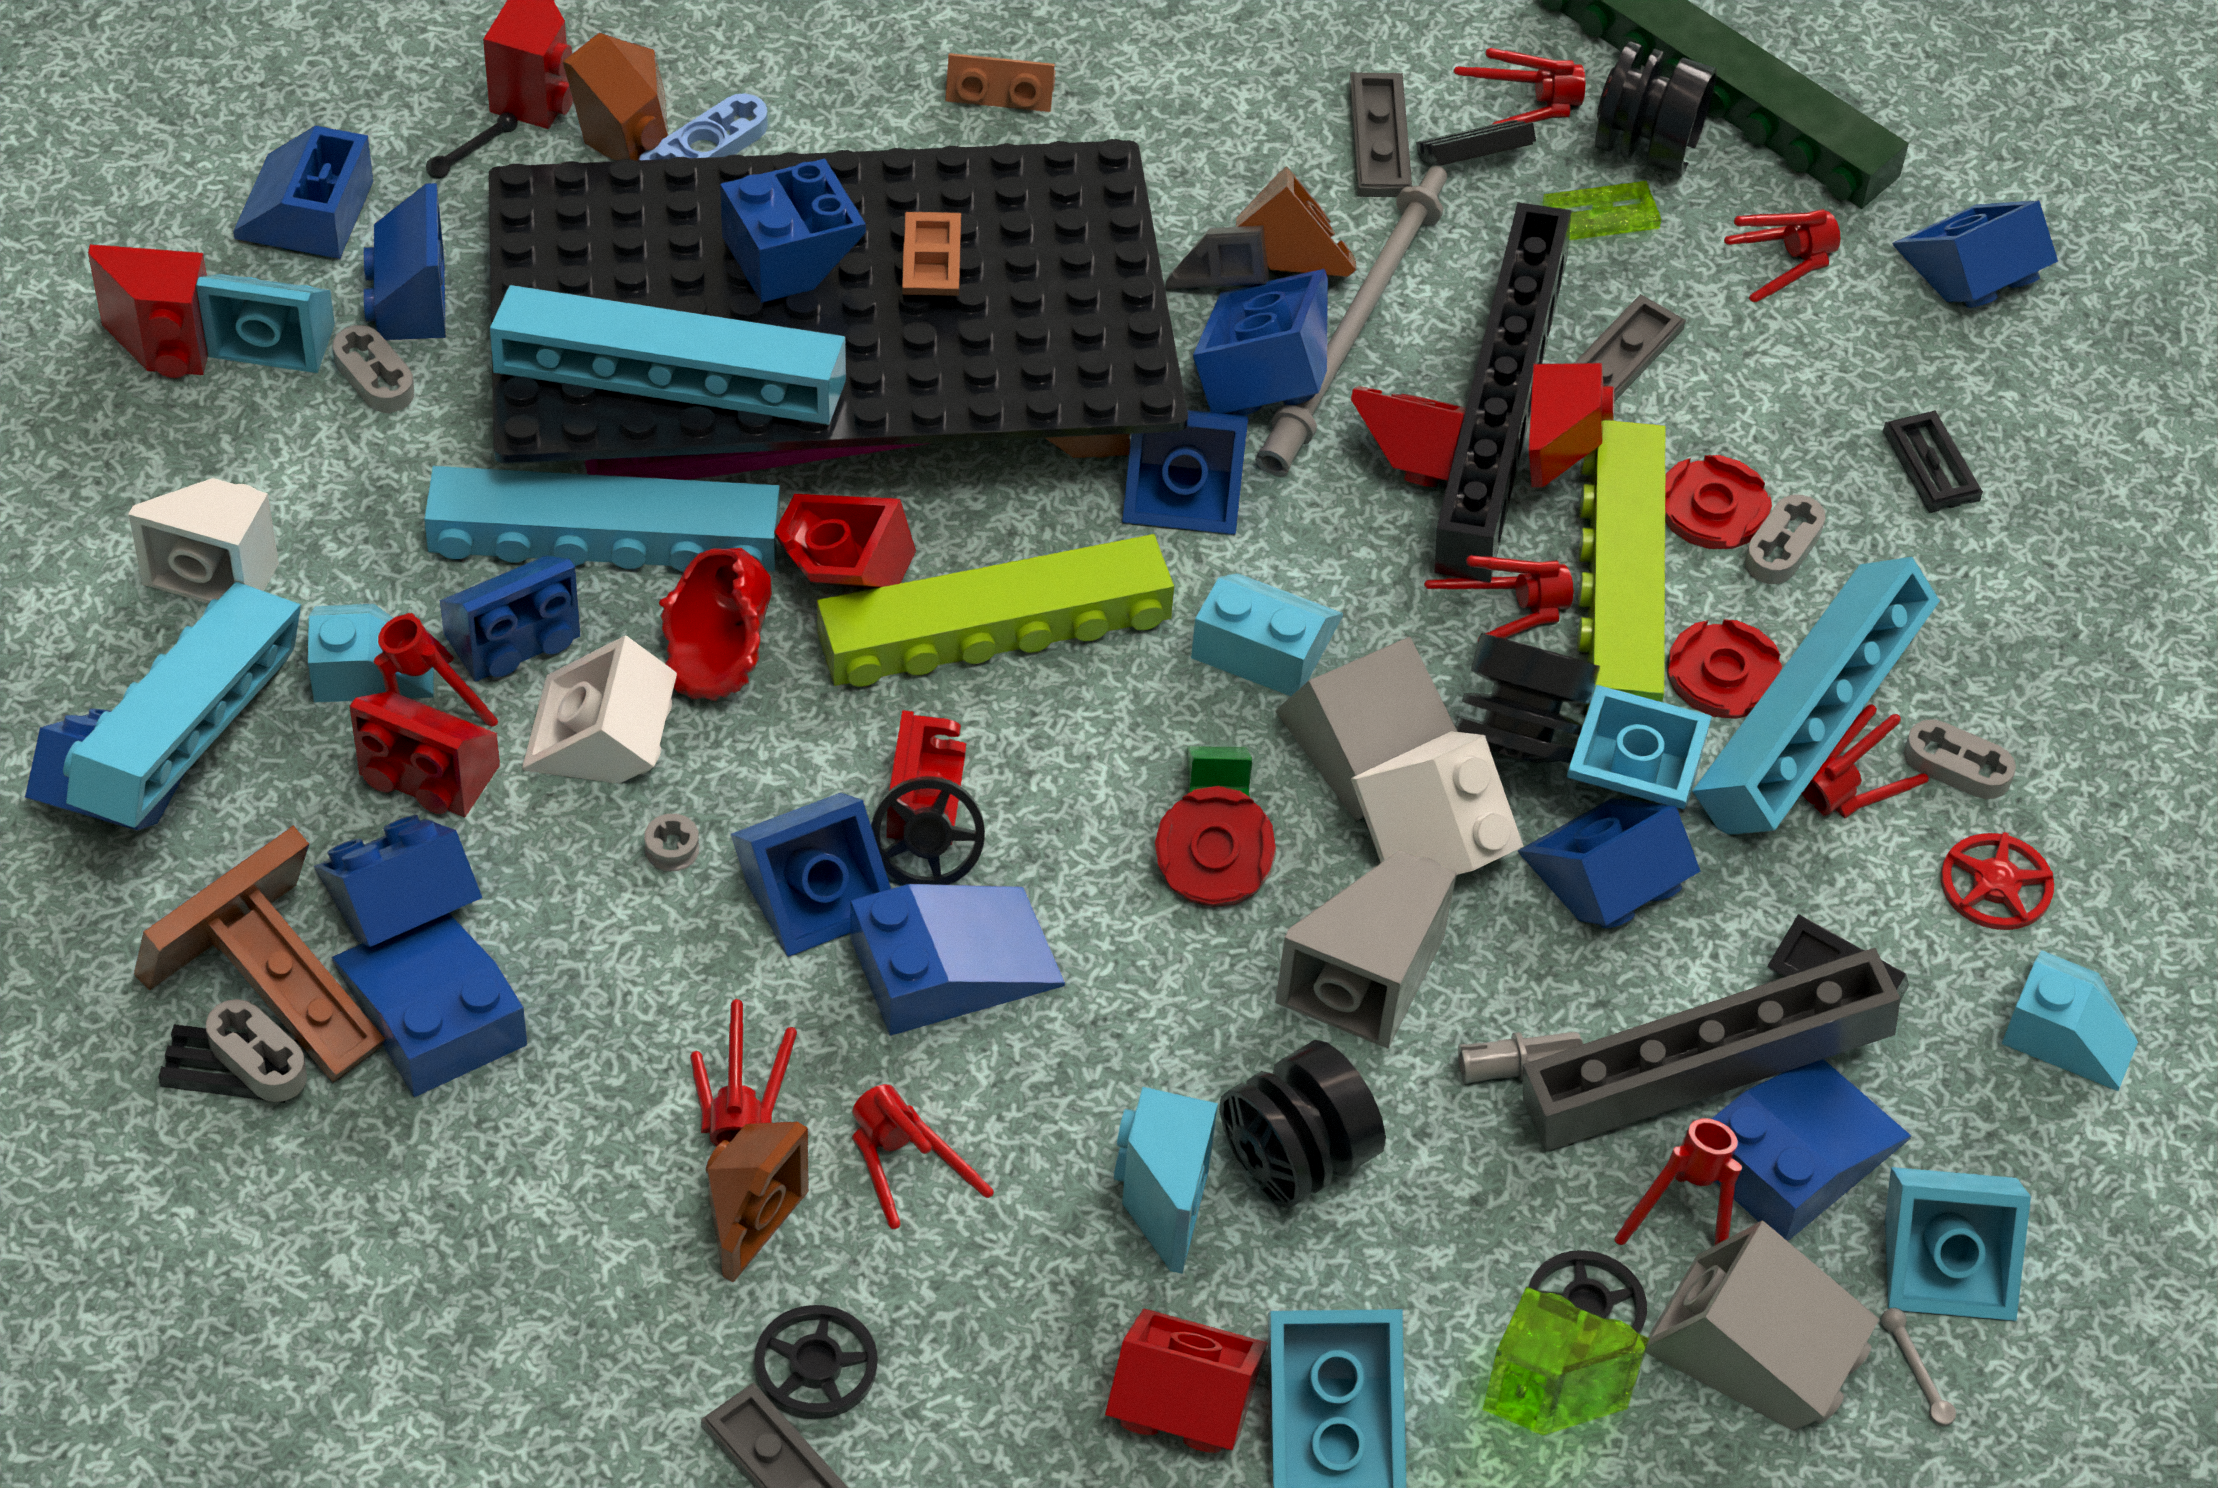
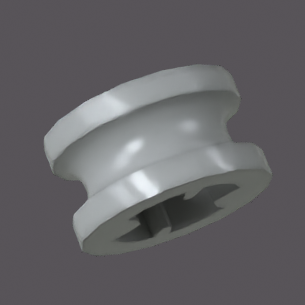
(671, 825)

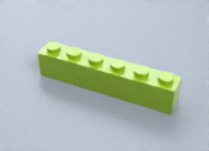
(1625, 559)
(994, 610)

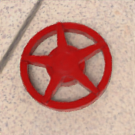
(1997, 880)

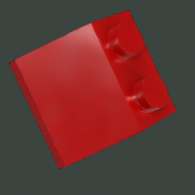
(526, 62)
(152, 305)
(1185, 1380)

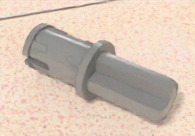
(1507, 1056)

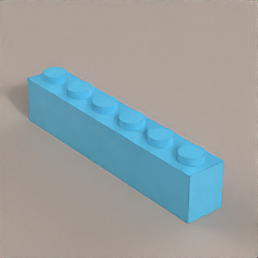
(668, 354)
(596, 517)
(1816, 697)
(181, 704)

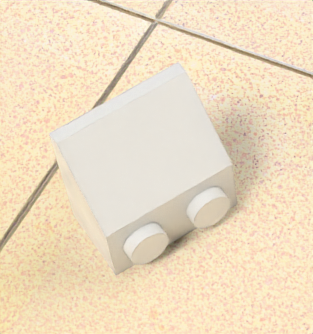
(205, 539)
(602, 715)
(1440, 804)

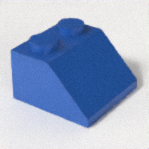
(1981, 251)
(408, 270)
(1188, 475)
(1614, 860)
(810, 867)

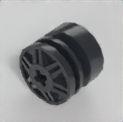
(1655, 107)
(1527, 698)
(1303, 1123)

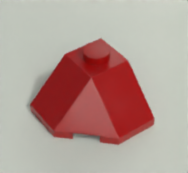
(1566, 417)
(1412, 432)
(847, 539)

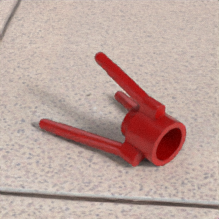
(1556, 82)
(1804, 235)
(1541, 587)
(413, 652)
(1838, 777)
(738, 1103)
(891, 1124)
(1700, 1160)

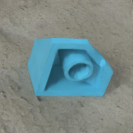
(344, 651)
(2071, 1022)

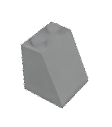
(1366, 715)
(1368, 948)
(1764, 1328)

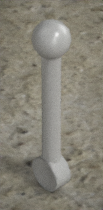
(1941, 1411)

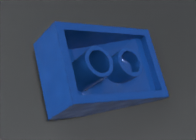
(1265, 344)
(949, 951)
(435, 1002)
(1805, 1144)

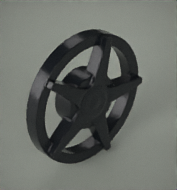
(929, 830)
(1591, 1294)
(815, 1361)

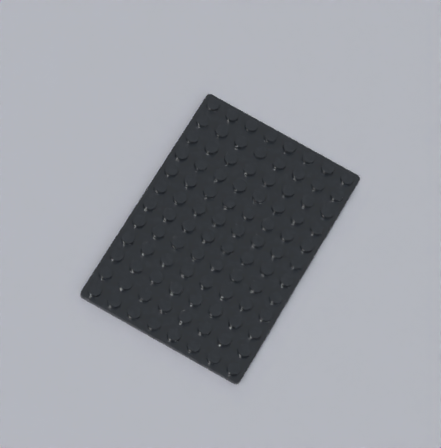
(1049, 335)

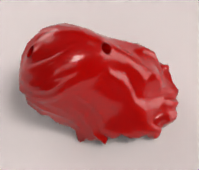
(716, 622)

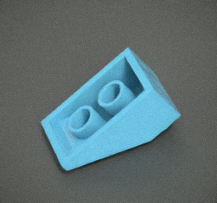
(1337, 1398)

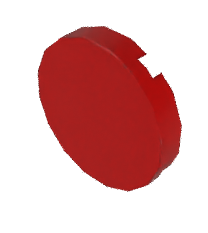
(1710, 516)
(1720, 684)
(1215, 847)

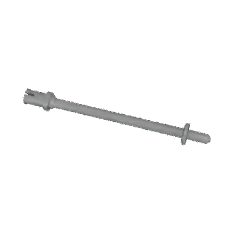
(1294, 423)

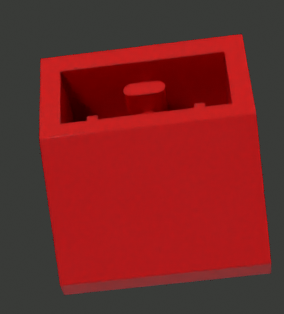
(422, 752)

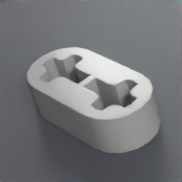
(382, 362)
(1795, 545)
(1960, 759)
(247, 1058)

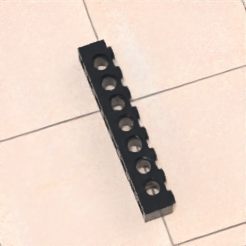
(1502, 391)

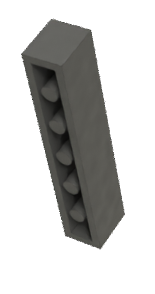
(1710, 1049)

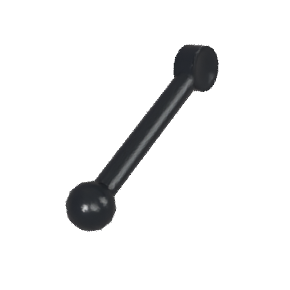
(440, 165)

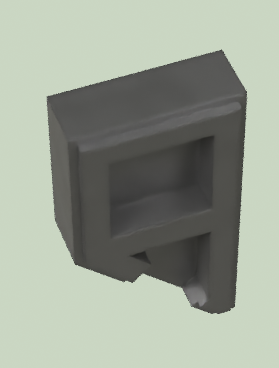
(1223, 259)

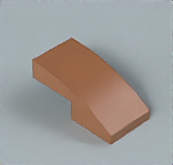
(931, 253)

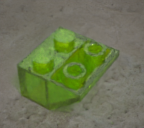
(1562, 1365)

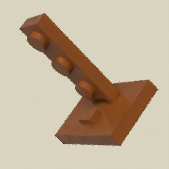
(267, 952)

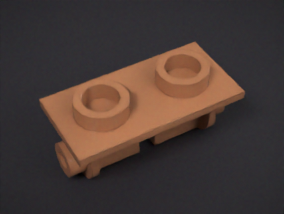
(1000, 82)

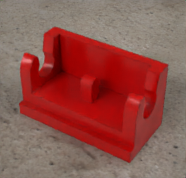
(922, 755)

